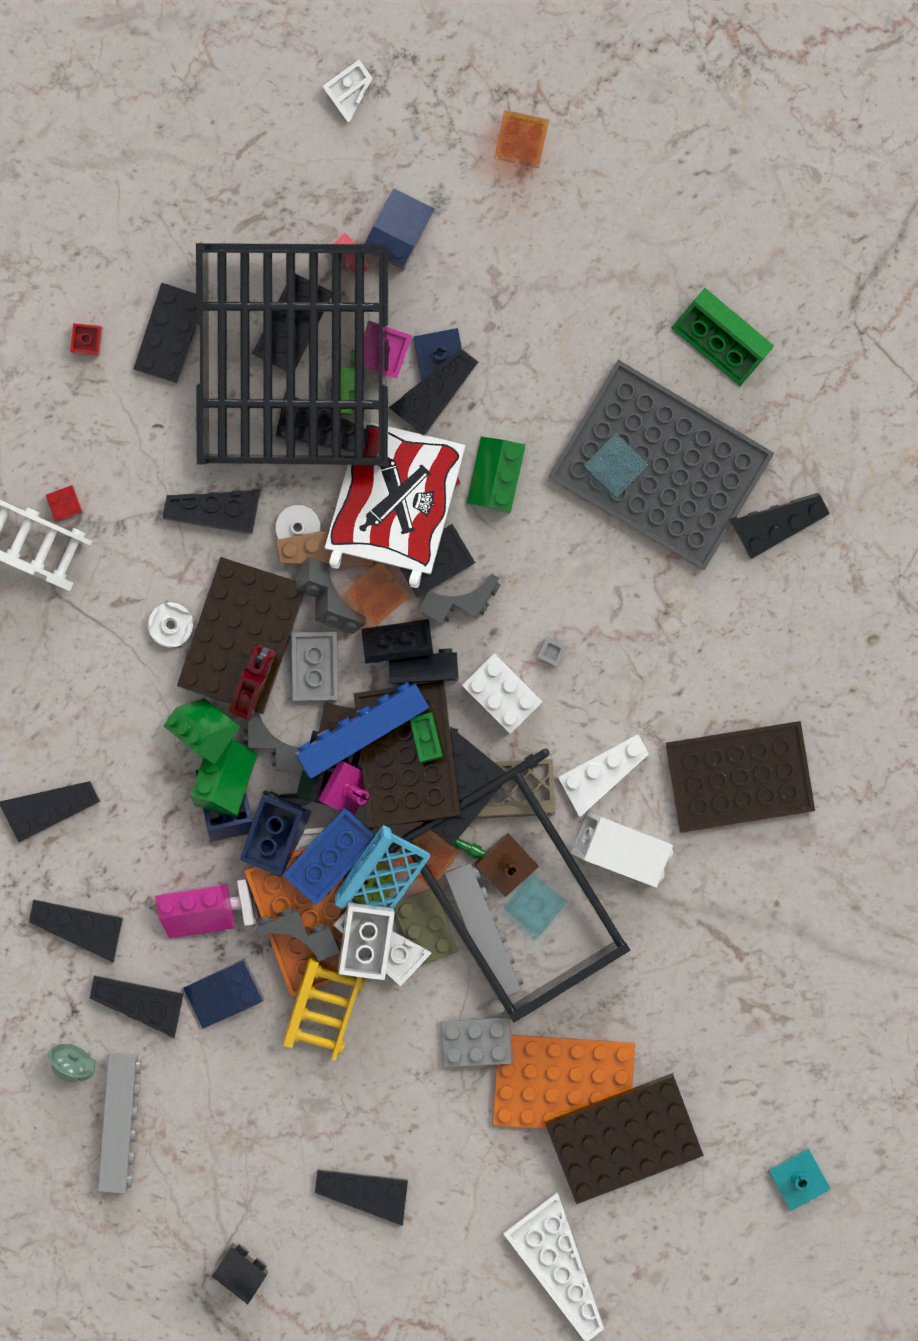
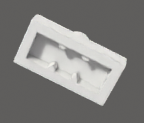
(246, 903)

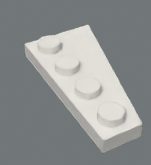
(403, 955)

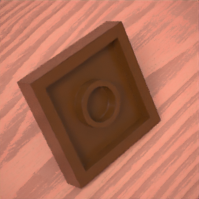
(506, 864)

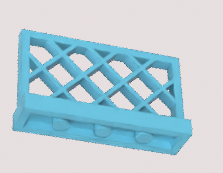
(367, 862)

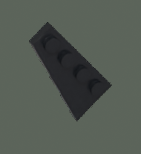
(224, 510)
(771, 526)
(41, 810)
(82, 927)
(370, 1193)

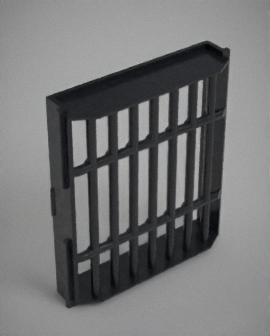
(203, 307)

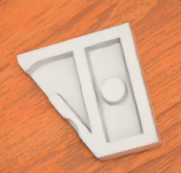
(348, 88)

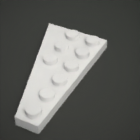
(551, 1254)

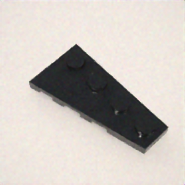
(430, 397)
(324, 429)
(144, 1003)

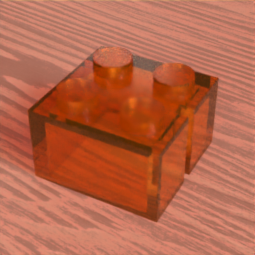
(521, 138)
(377, 594)
(440, 852)

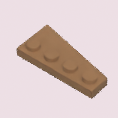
(301, 547)

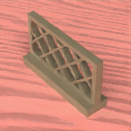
(521, 808)

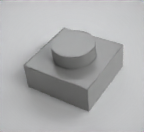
(551, 651)

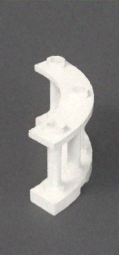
(36, 567)

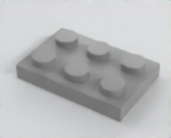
(314, 666)
(477, 1042)

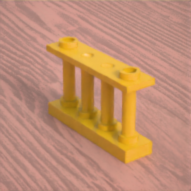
(300, 1012)

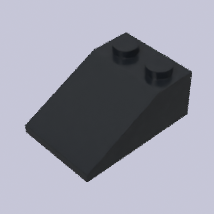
(240, 1272)

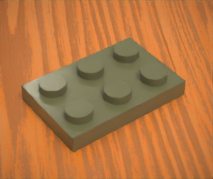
(426, 924)

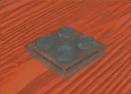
(616, 465)
(535, 904)

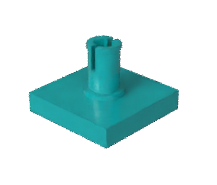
(799, 1179)

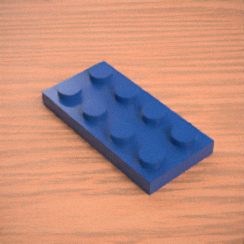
(329, 856)

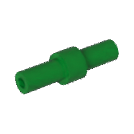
(473, 849)

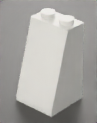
(622, 849)

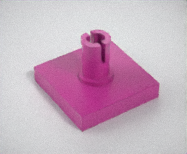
(398, 347)
(345, 788)

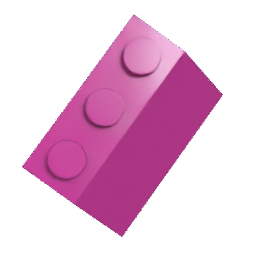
(195, 911)

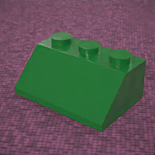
(496, 474)
(202, 728)
(224, 784)

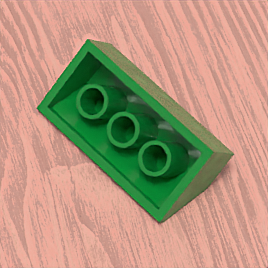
(722, 336)

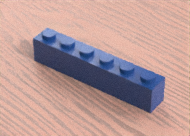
(360, 730)

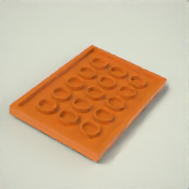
(276, 893)
(558, 1077)

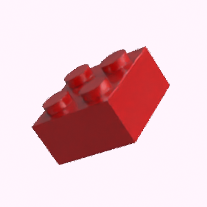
(86, 339)
(64, 503)

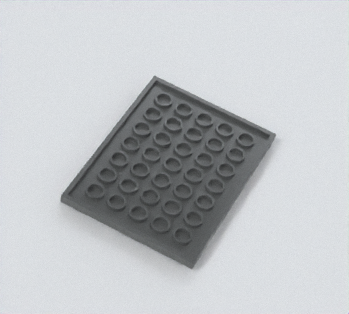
(695, 470)

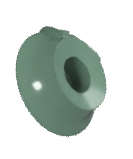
(71, 1063)

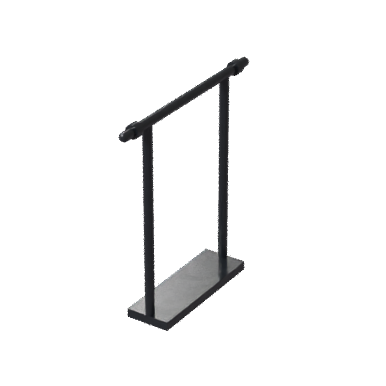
(570, 977)

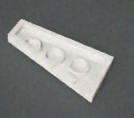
(598, 775)

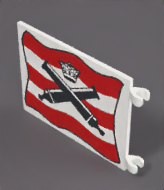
(397, 509)

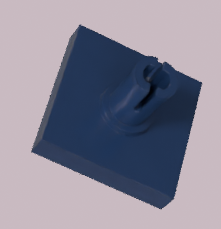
(435, 348)

